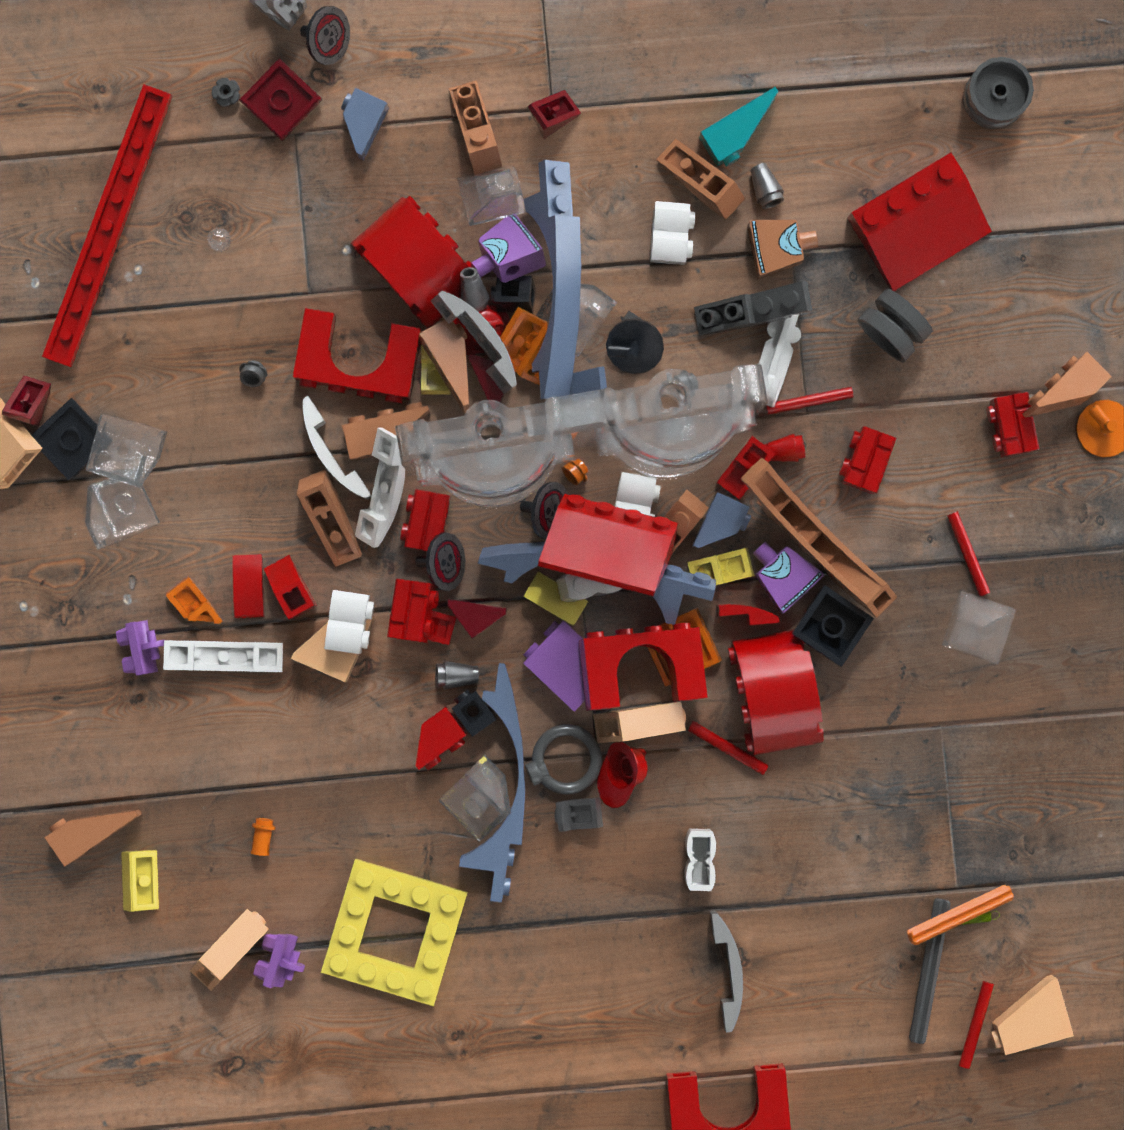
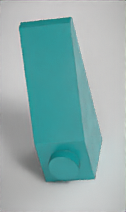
(731, 134)

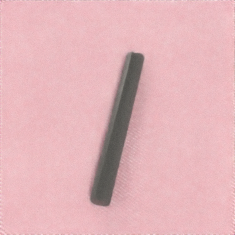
(928, 979)

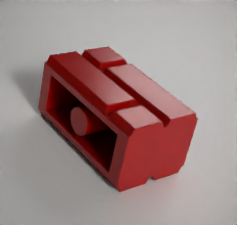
(1013, 431)
(867, 459)
(426, 519)
(412, 611)

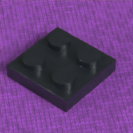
(67, 438)

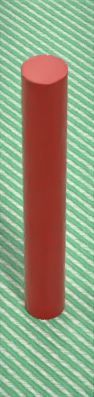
(810, 400)
(968, 554)
(728, 748)
(976, 1025)

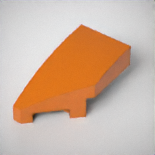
(192, 603)

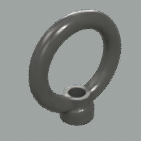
(538, 771)

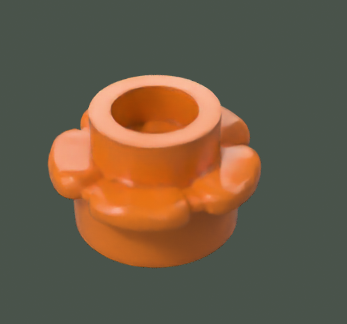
(575, 471)

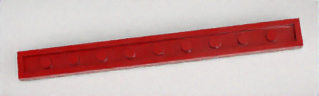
(107, 225)

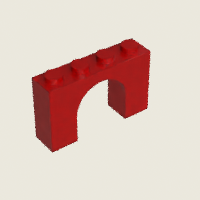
(391, 379)
(678, 647)
(769, 1112)

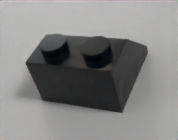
(832, 625)

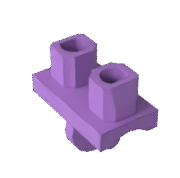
(143, 648)
(282, 962)

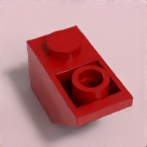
(289, 588)
(437, 736)

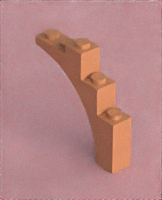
(816, 539)

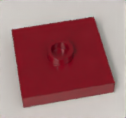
(280, 99)

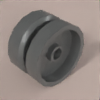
(995, 77)
(895, 325)

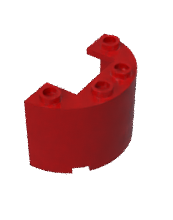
(412, 257)
(777, 692)

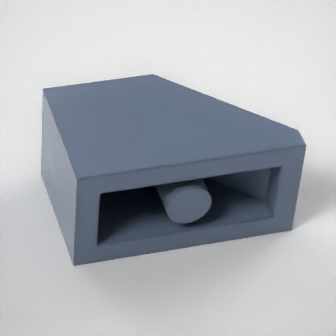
(363, 118)
(588, 380)
(722, 521)

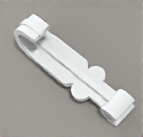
(777, 355)

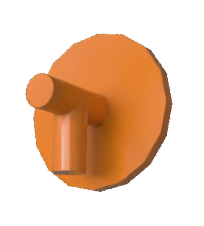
(1102, 428)

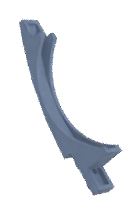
(561, 231)
(522, 557)
(496, 851)

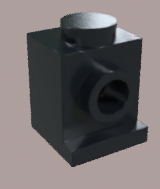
(514, 294)
(476, 723)

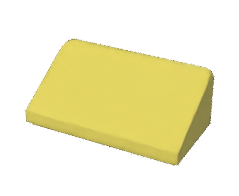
(546, 594)
(140, 880)

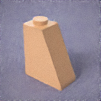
(16, 449)
(330, 662)
(639, 722)
(229, 949)
(1033, 1019)

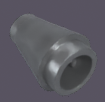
(766, 187)
(473, 289)
(455, 675)

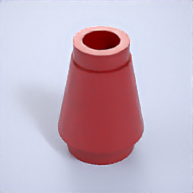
(788, 448)

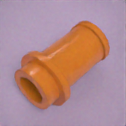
(262, 836)

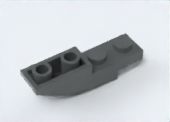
(753, 309)

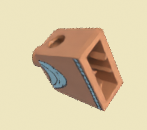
(778, 245)

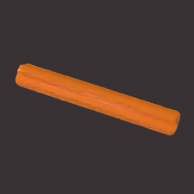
(960, 915)

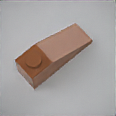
(702, 179)
(447, 352)
(328, 517)
(80, 835)

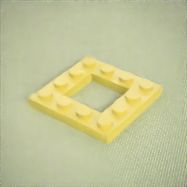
(343, 953)

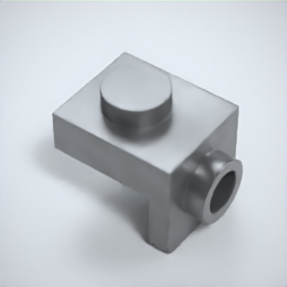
(578, 814)

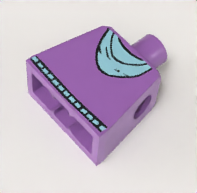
(509, 251)
(785, 575)

